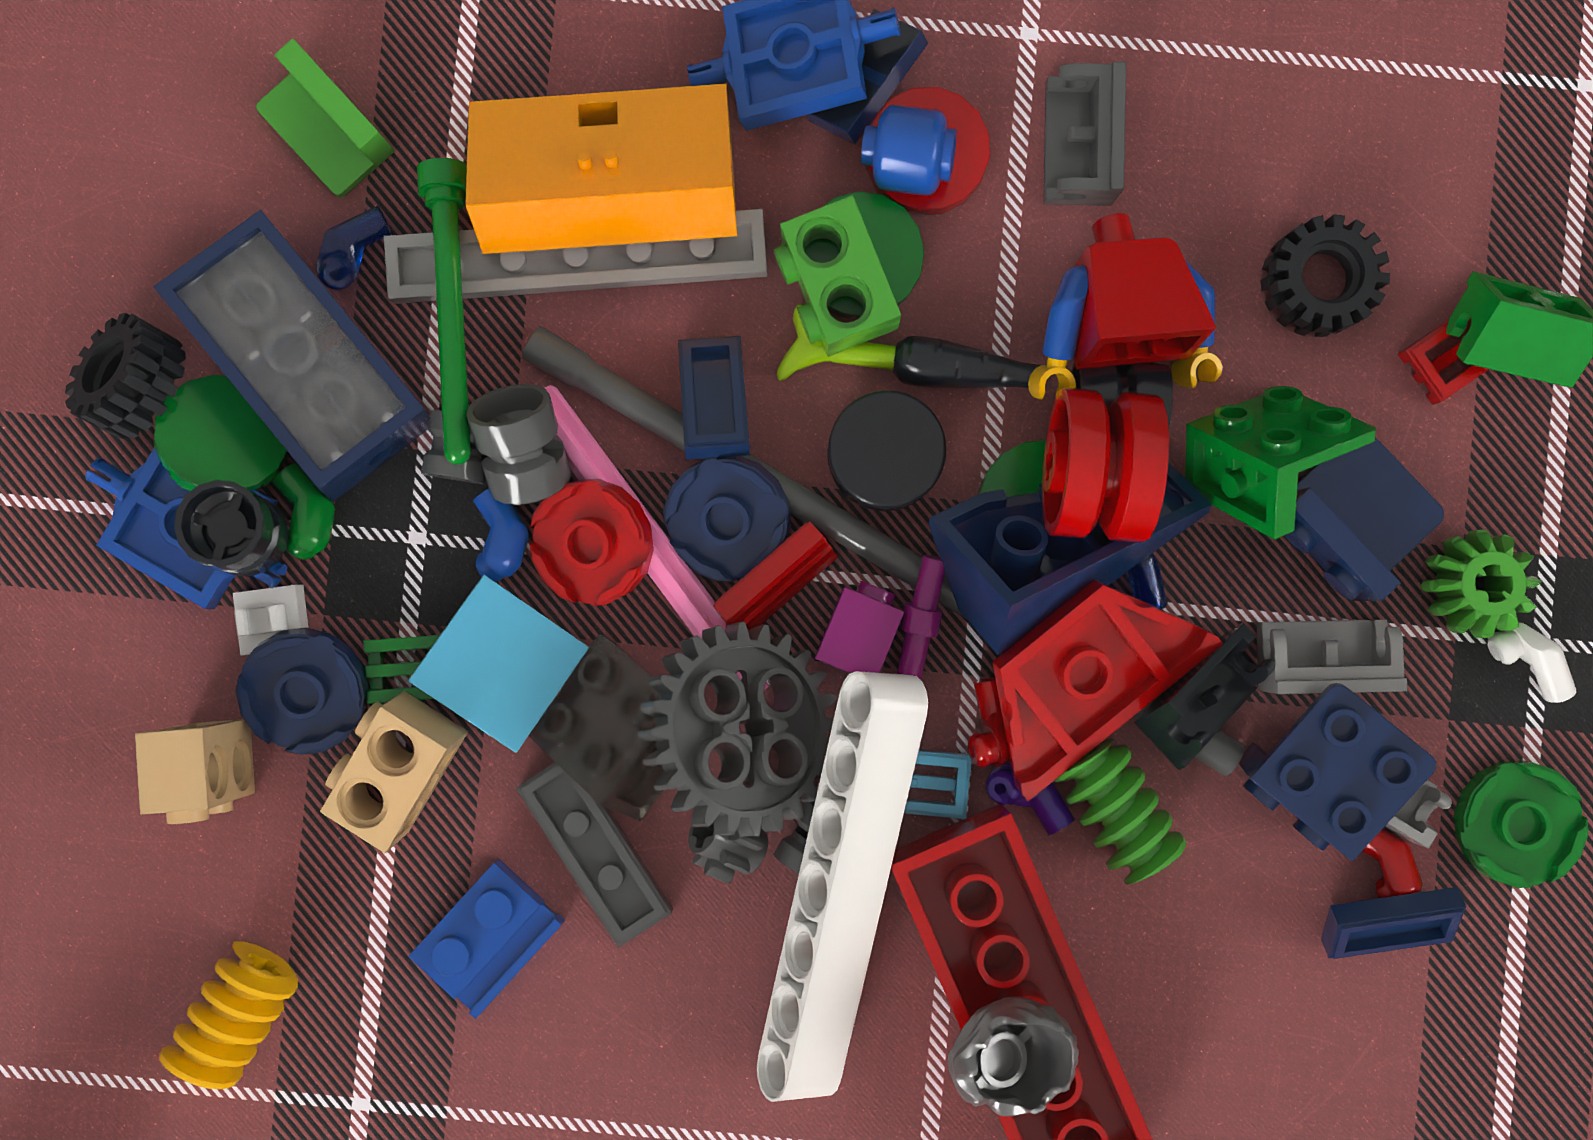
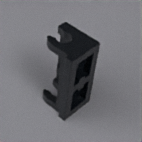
(1204, 699)

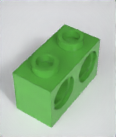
(852, 274)

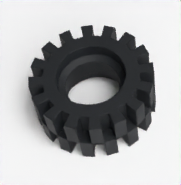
(1354, 255)
(125, 376)

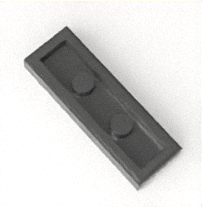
(596, 854)

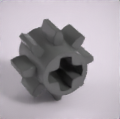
(726, 853)

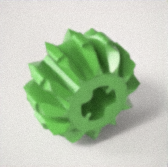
(1503, 579)

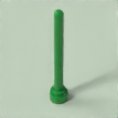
(444, 190)

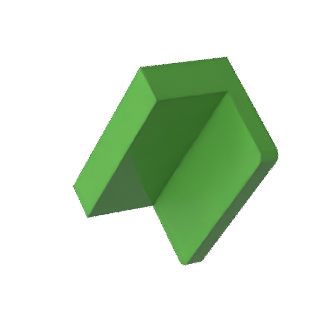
(322, 123)

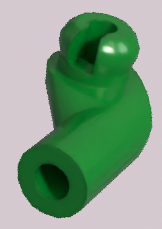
(311, 516)

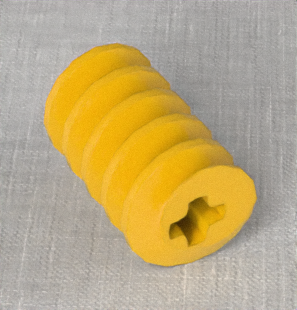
(235, 1021)

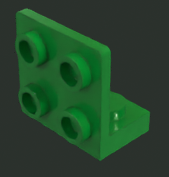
(1252, 451)

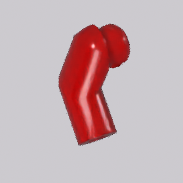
(991, 745)
(1396, 864)

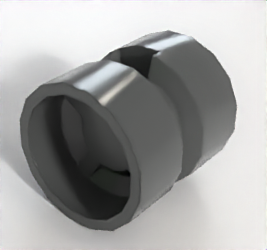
(519, 437)

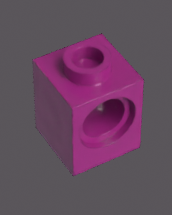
(860, 630)

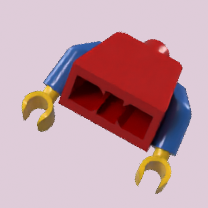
(1129, 307)

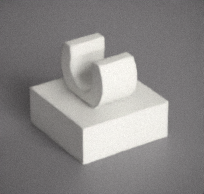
(267, 612)

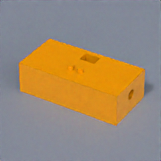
(600, 169)

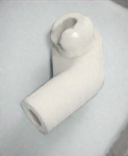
(1539, 652)

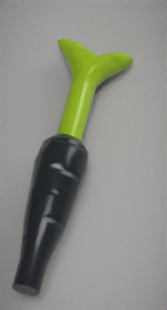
(914, 361)

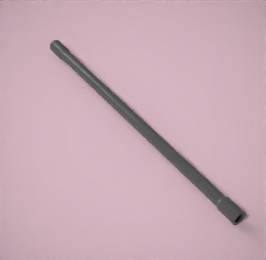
(579, 370)

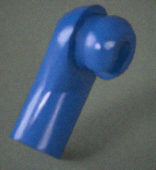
(505, 541)

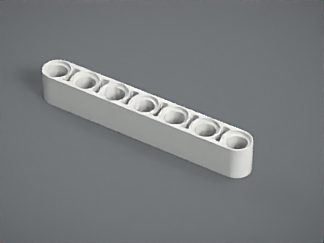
(841, 884)

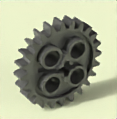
(690, 730)

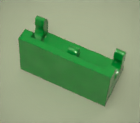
(1523, 330)

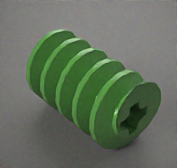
(1124, 812)

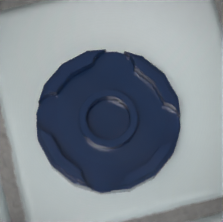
(726, 516)
(302, 690)

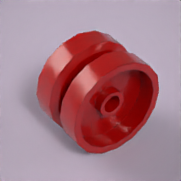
(1105, 465)

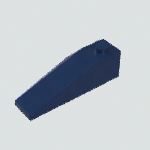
(1016, 575)

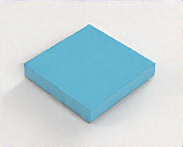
(498, 664)

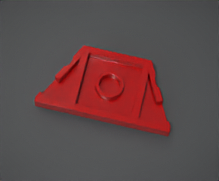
(1087, 677)

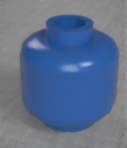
(910, 150)

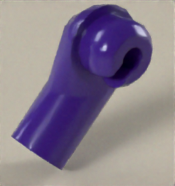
(1047, 804)

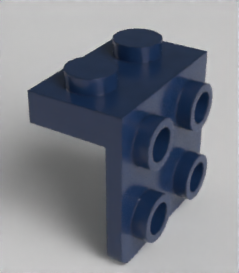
(1362, 520)
(1339, 771)

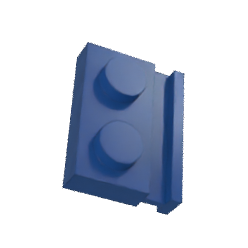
(486, 938)

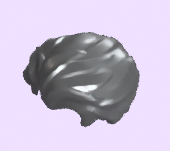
(1013, 1057)

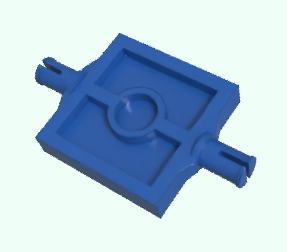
(793, 57)
(145, 532)

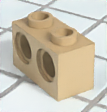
(194, 769)
(400, 776)

